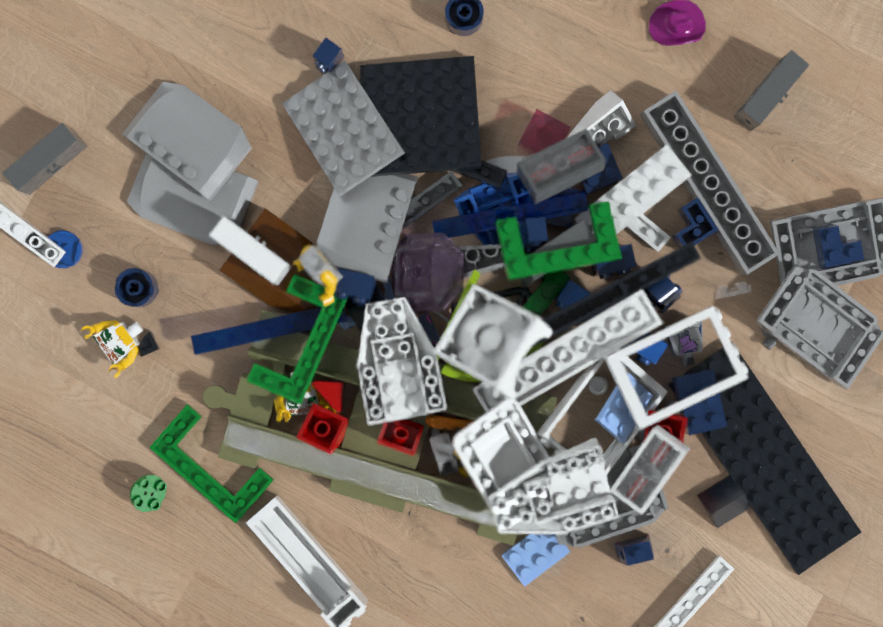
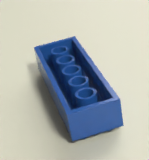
(572, 292)

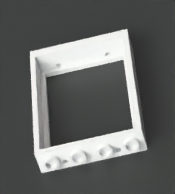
(627, 390)
(616, 448)

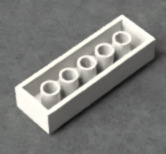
(642, 189)

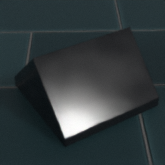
(724, 501)

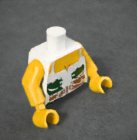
(116, 341)
(287, 408)

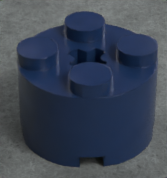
(464, 25)
(126, 283)
(663, 294)

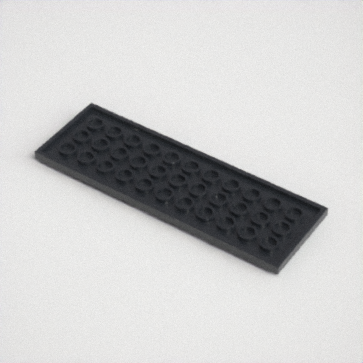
(775, 470)

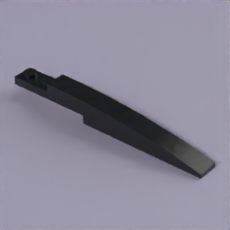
(620, 289)

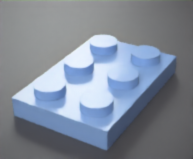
(615, 414)
(534, 556)

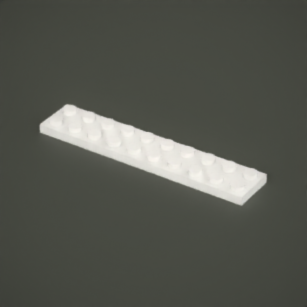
(576, 350)

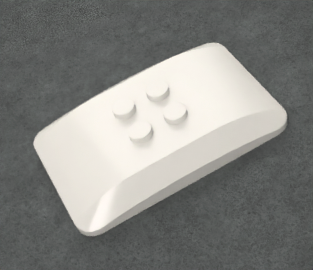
(499, 448)

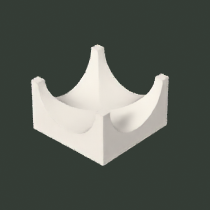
(490, 339)

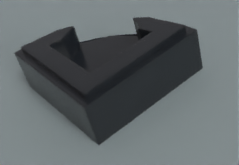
(148, 344)

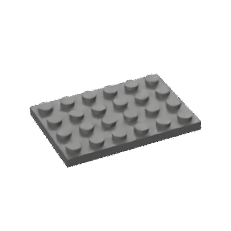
(343, 128)

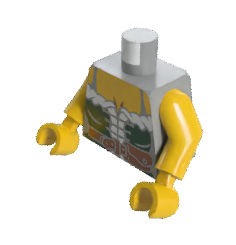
(321, 269)

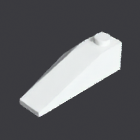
(606, 119)

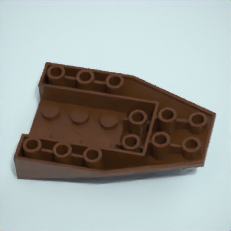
(287, 245)

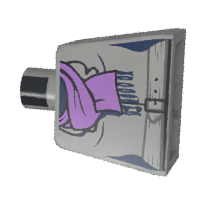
(687, 342)

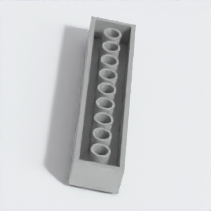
(711, 183)

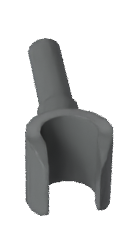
(770, 341)

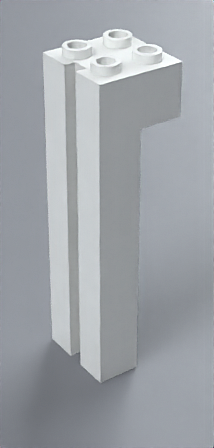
(308, 563)

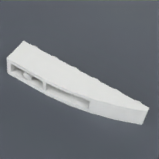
(29, 235)

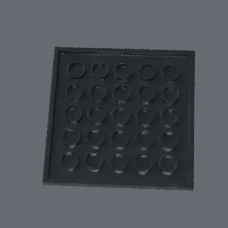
(428, 111)

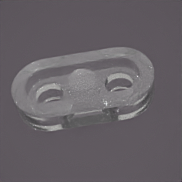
(723, 291)

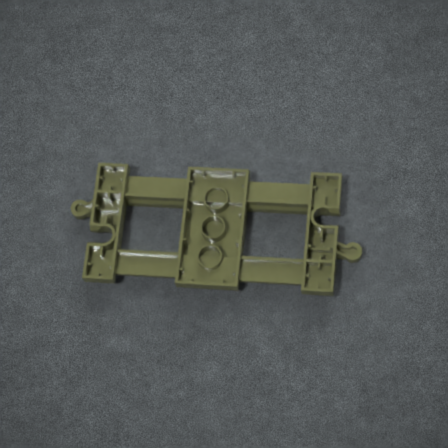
(361, 465)

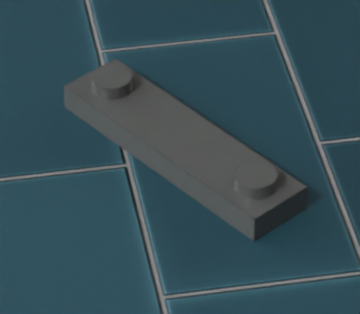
(431, 197)

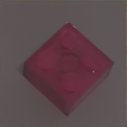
(542, 133)

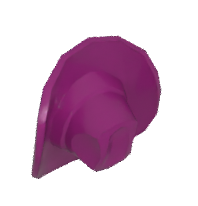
(677, 23)

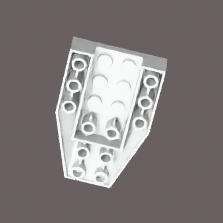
(397, 365)
(557, 494)

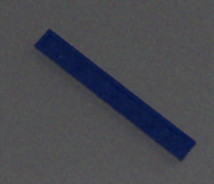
(486, 219)
(257, 331)

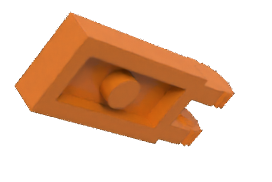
(447, 422)

